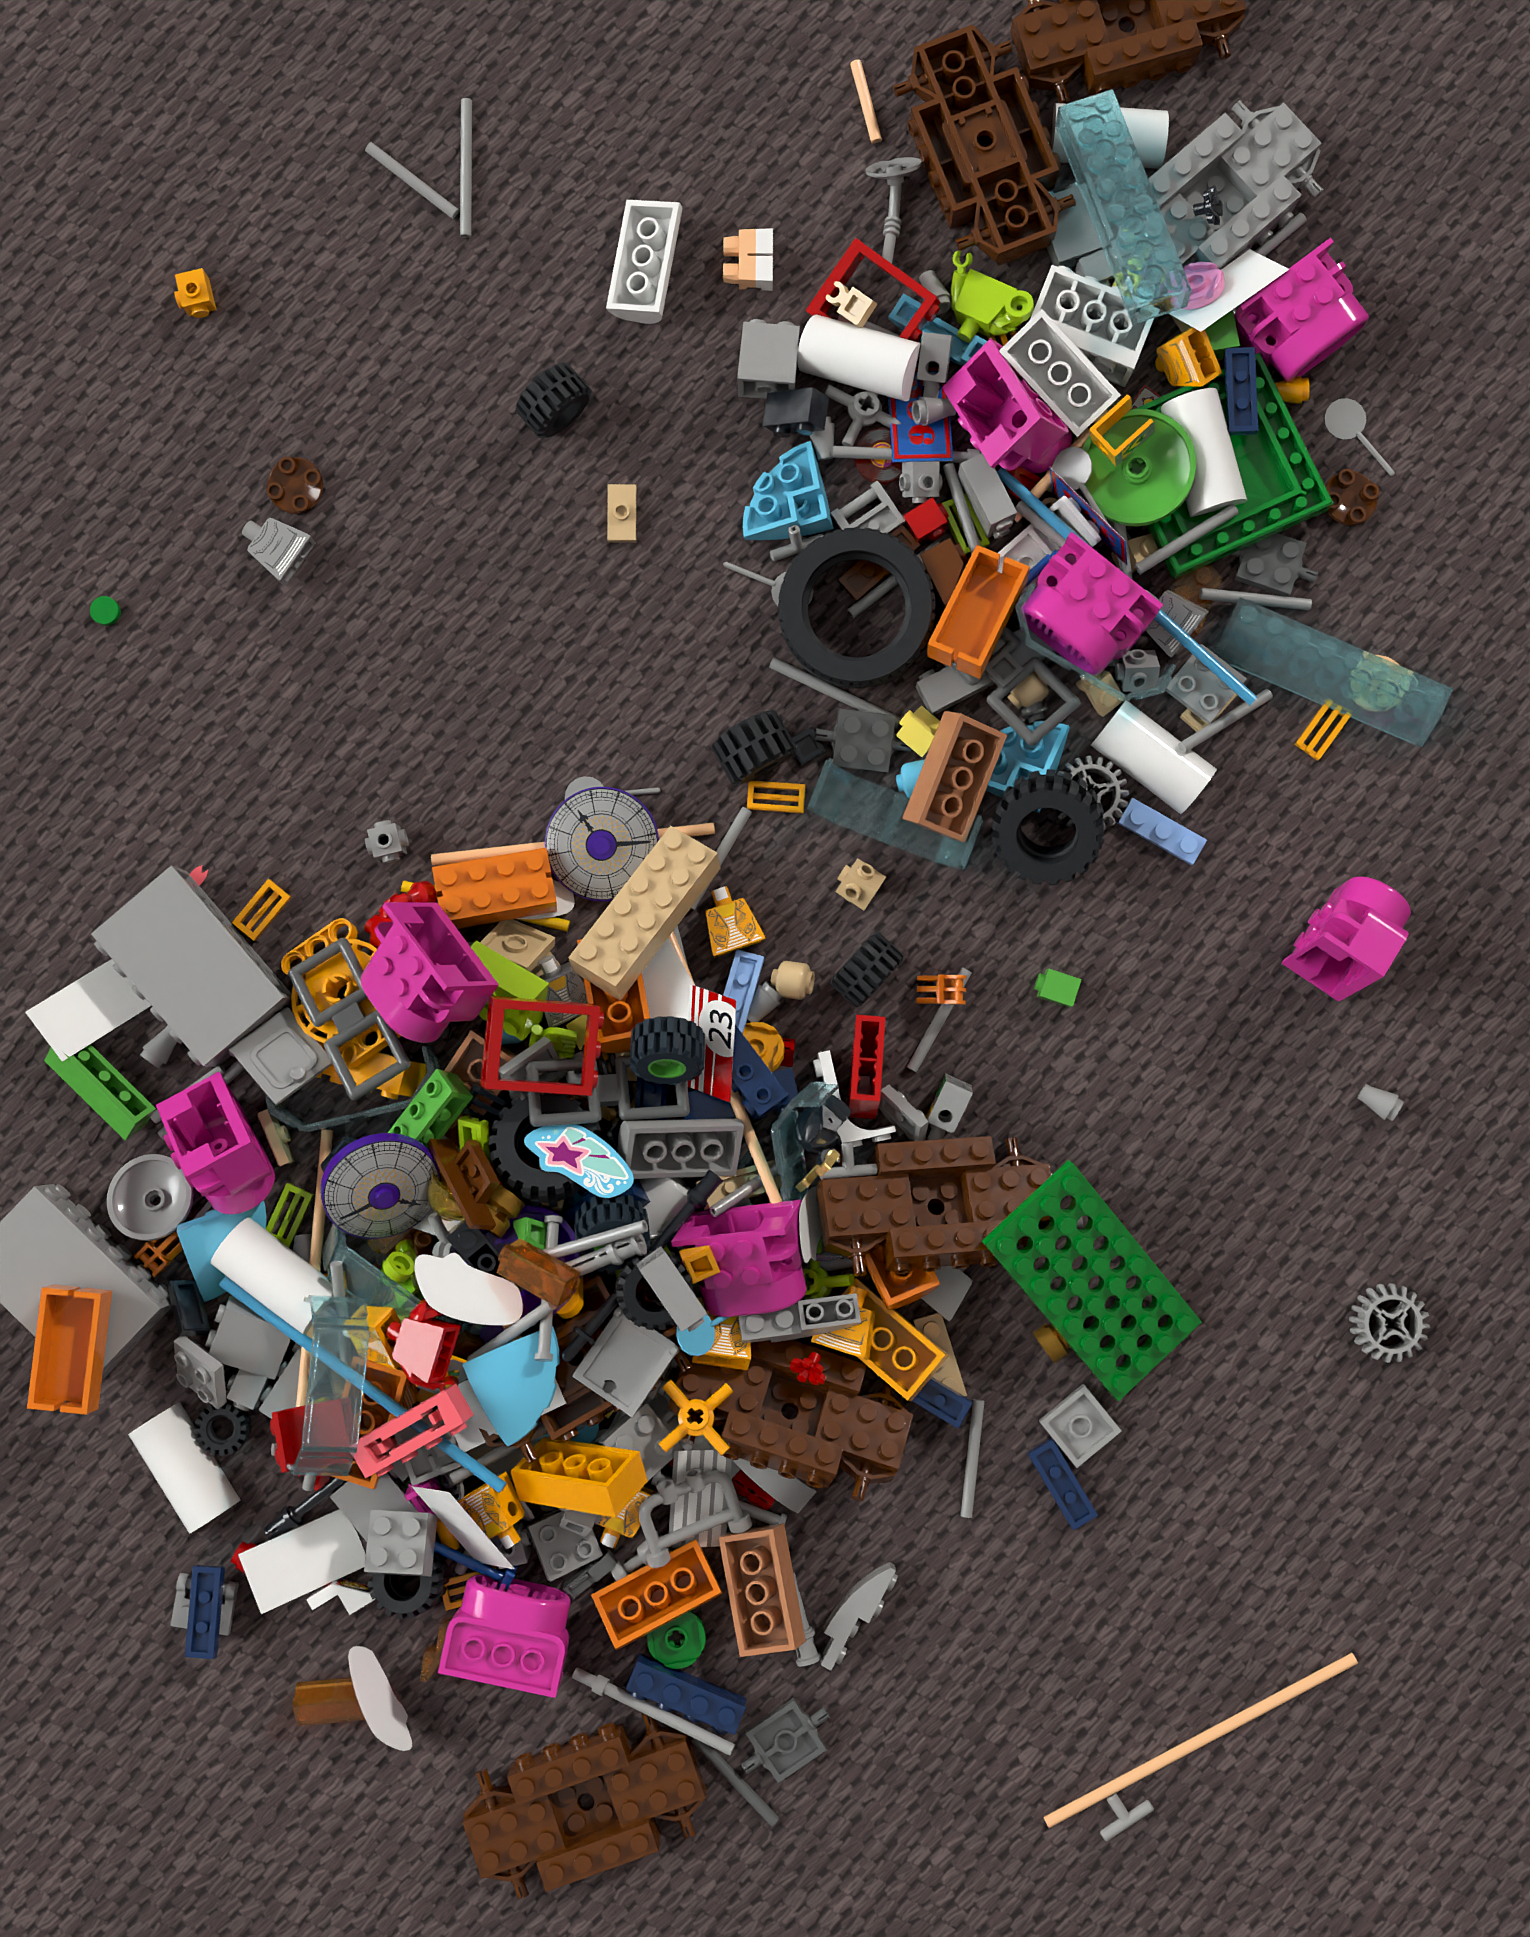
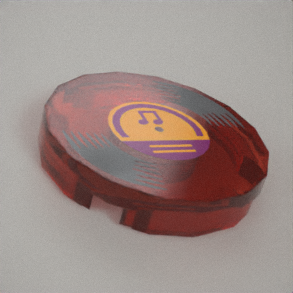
(874, 469)

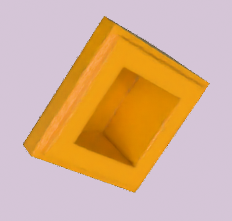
(699, 1263)

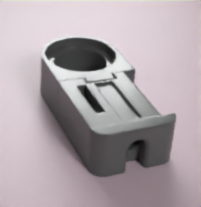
(589, 1574)

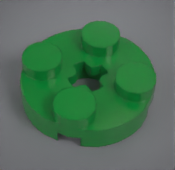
(687, 1651)

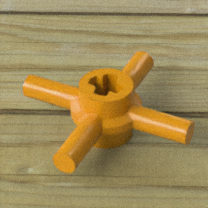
(694, 1429)

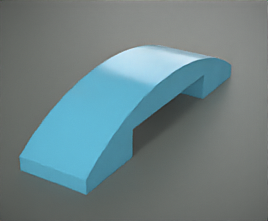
(960, 350)

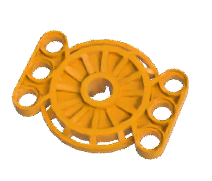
(325, 984)

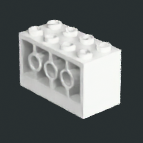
(1094, 321)

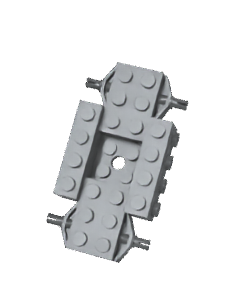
(1254, 178)

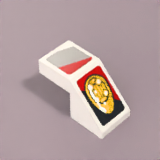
(351, 1594)

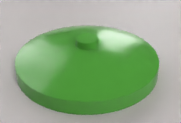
(1151, 479)

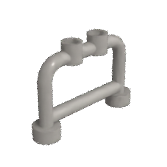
(668, 1493)

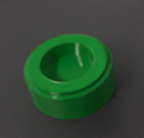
(105, 611)

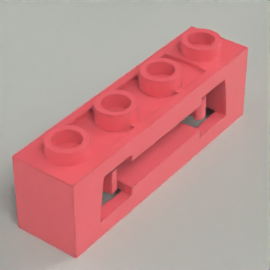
(451, 1408)

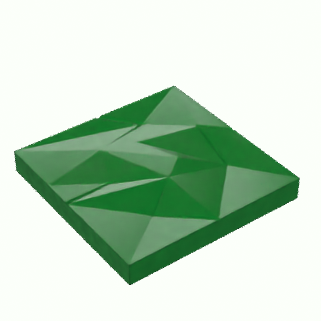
(1275, 474)

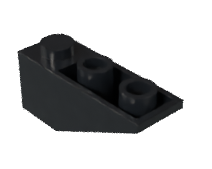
(475, 1249)

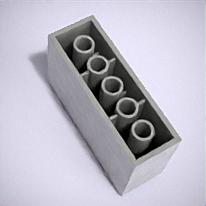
(191, 966)
(56, 1243)

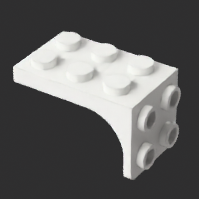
(1034, 545)
(847, 1131)

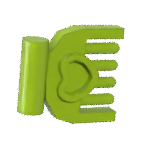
(561, 1039)

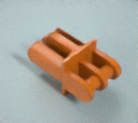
(944, 989)
(160, 1251)

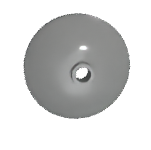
(133, 1195)

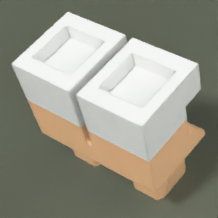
(755, 259)

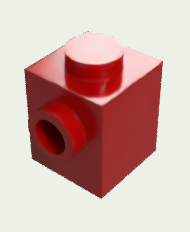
(927, 521)

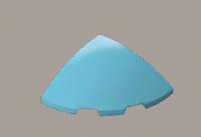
(788, 497)
(1020, 759)
(203, 1237)
(514, 1385)

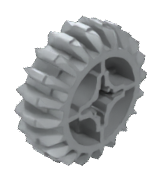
(1112, 786)
(1398, 1313)

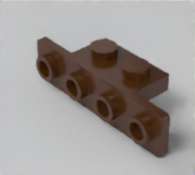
(468, 1178)

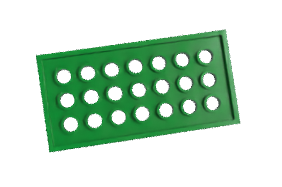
(1074, 1282)

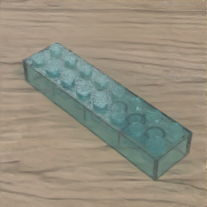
(1122, 207)

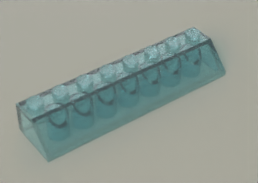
(1332, 672)

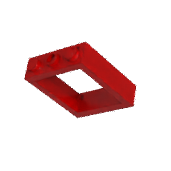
(848, 265)
(493, 1040)

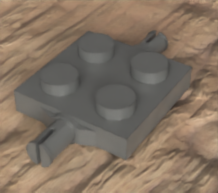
(1273, 564)
(862, 740)
(785, 1740)

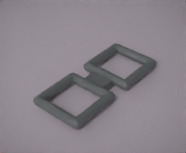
(1008, 674)
(348, 1019)
(610, 1091)

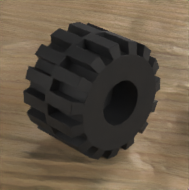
(753, 747)

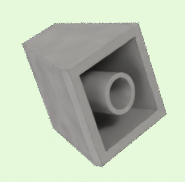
(767, 358)

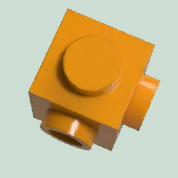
(194, 293)

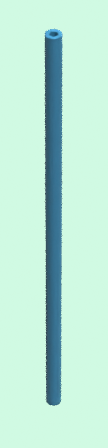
(1161, 618)
(368, 1388)

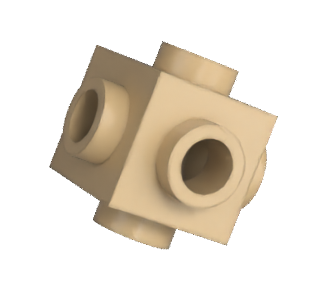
(859, 883)

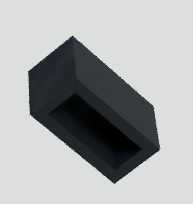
(795, 412)

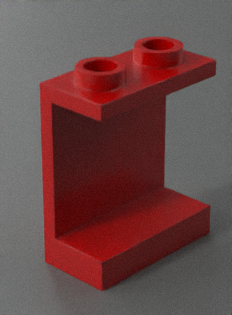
(288, 1430)

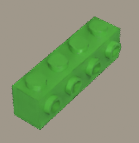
(103, 1090)
(433, 1108)

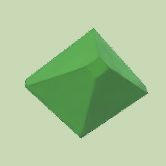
(531, 1231)

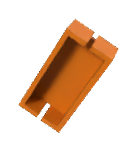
(978, 612)
(496, 888)
(69, 1349)

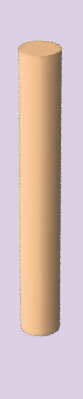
(866, 102)

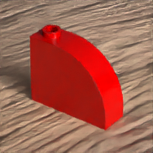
(866, 1066)

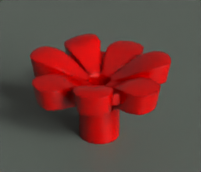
(808, 1369)

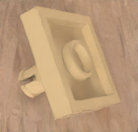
(519, 943)

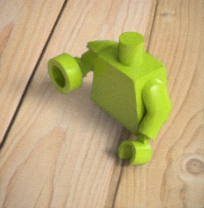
(986, 303)
(401, 1268)

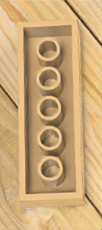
(645, 912)

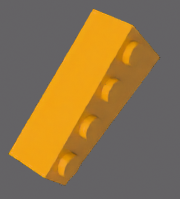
(402, 1084)

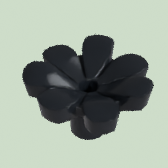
(1209, 206)

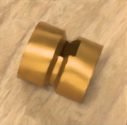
(508, 1207)
(1052, 1342)

